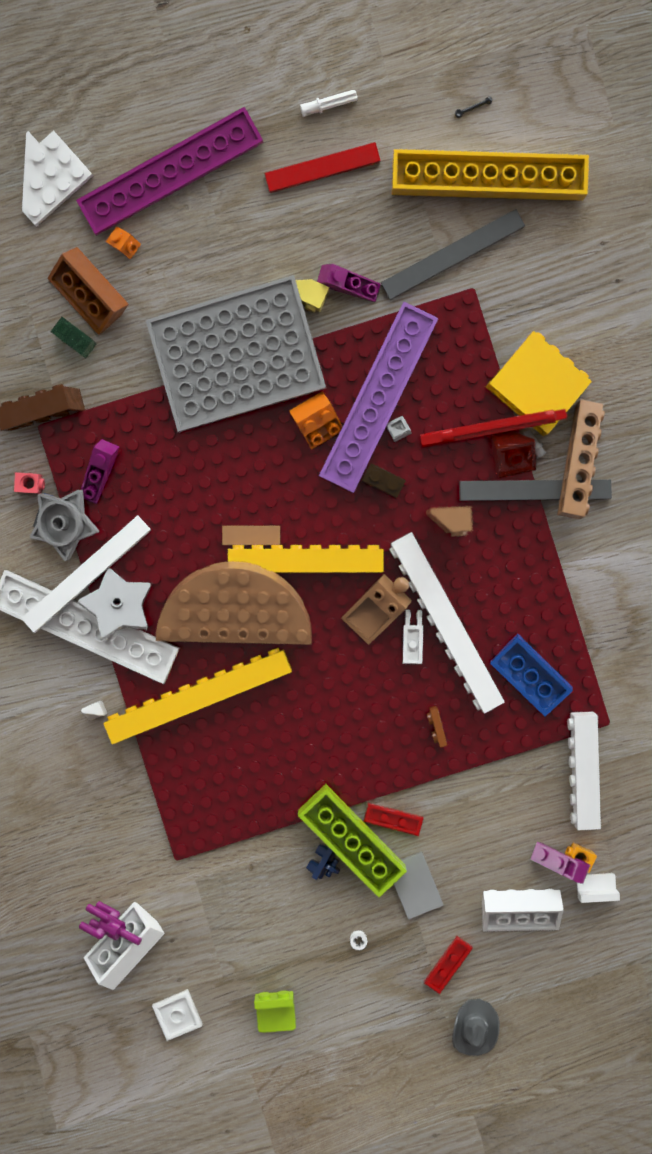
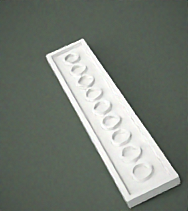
(77, 625)

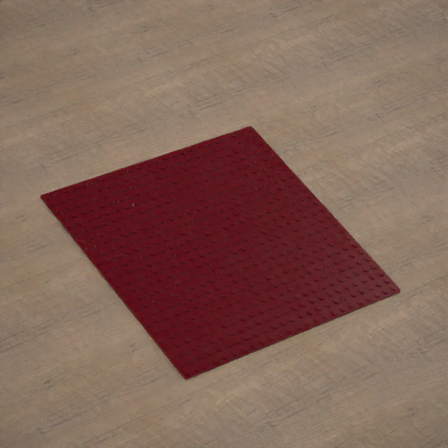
(347, 707)

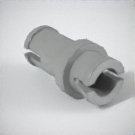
(539, 451)

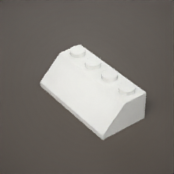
(521, 910)
(113, 959)

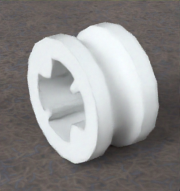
(355, 934)

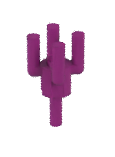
(108, 924)

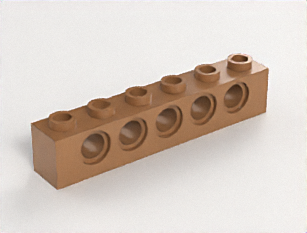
(567, 505)

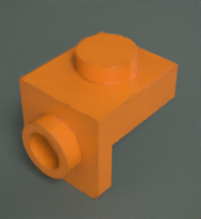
(123, 242)

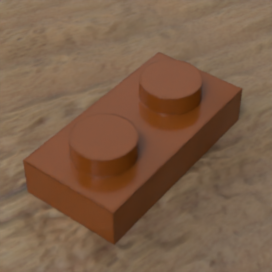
(434, 718)

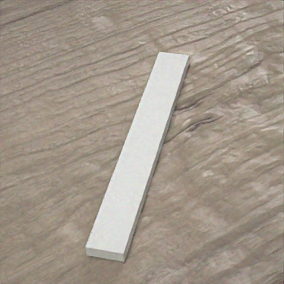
(86, 574)

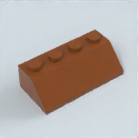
(87, 290)

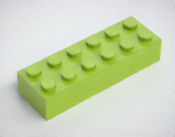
(352, 840)

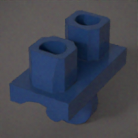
(319, 869)

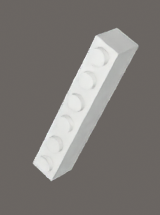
(584, 770)

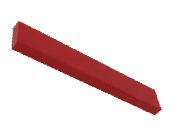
(322, 167)

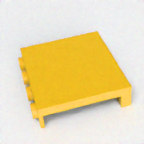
(538, 380)

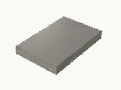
(417, 887)

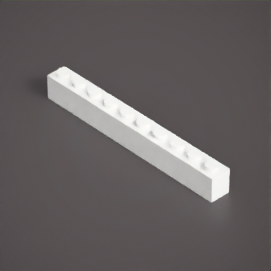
(447, 623)

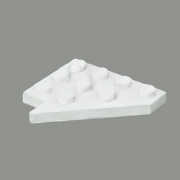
(50, 176)

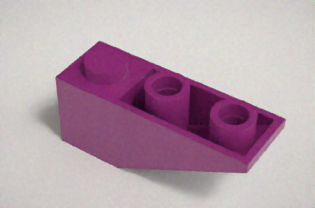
(348, 282)
(98, 470)

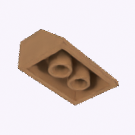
(452, 520)

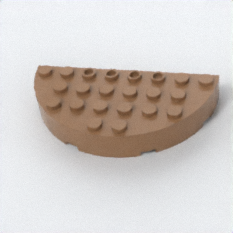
(234, 606)

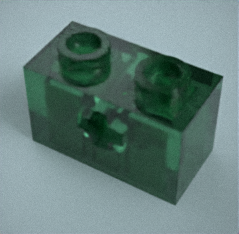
(73, 337)

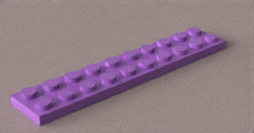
(378, 397)

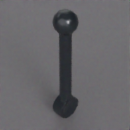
(458, 113)

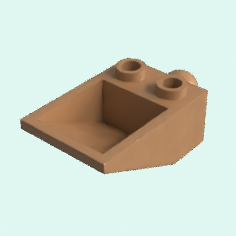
(378, 607)

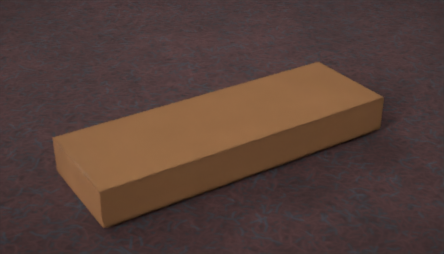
(250, 535)

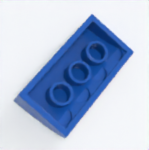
(531, 675)

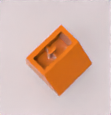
(316, 420)

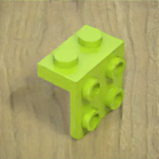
(275, 1011)

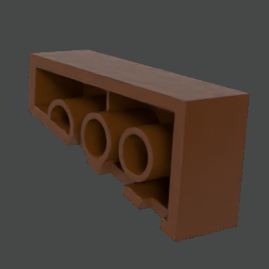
(40, 407)

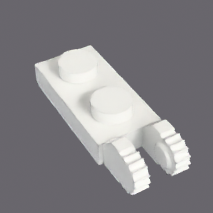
(412, 639)

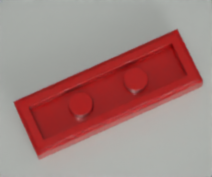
(393, 819)
(448, 964)

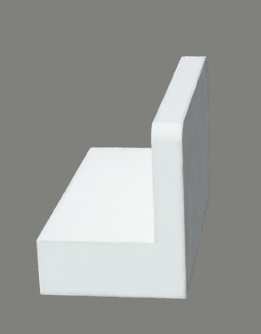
(598, 888)

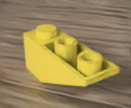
(312, 294)

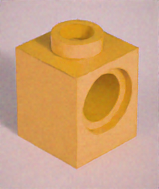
(588, 855)

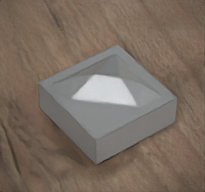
(398, 428)

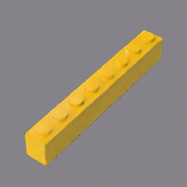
(311, 559)

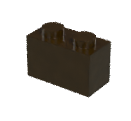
(383, 481)

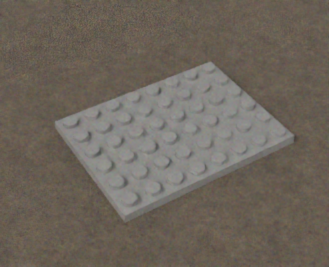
(236, 353)

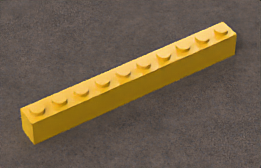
(198, 696)

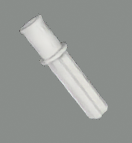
(327, 103)

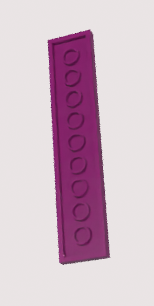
(170, 171)

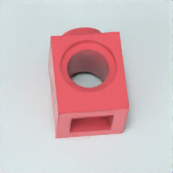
(21, 480)

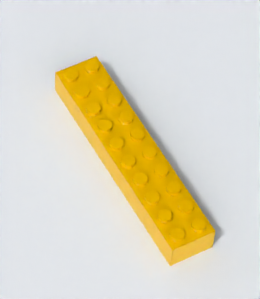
(490, 174)

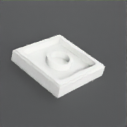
(177, 1015)

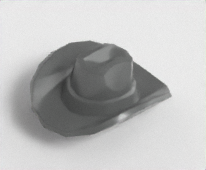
(476, 1028)

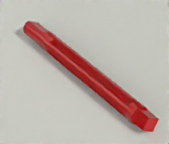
(492, 427)

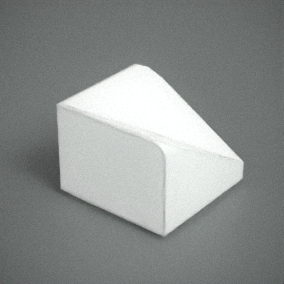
(94, 710)

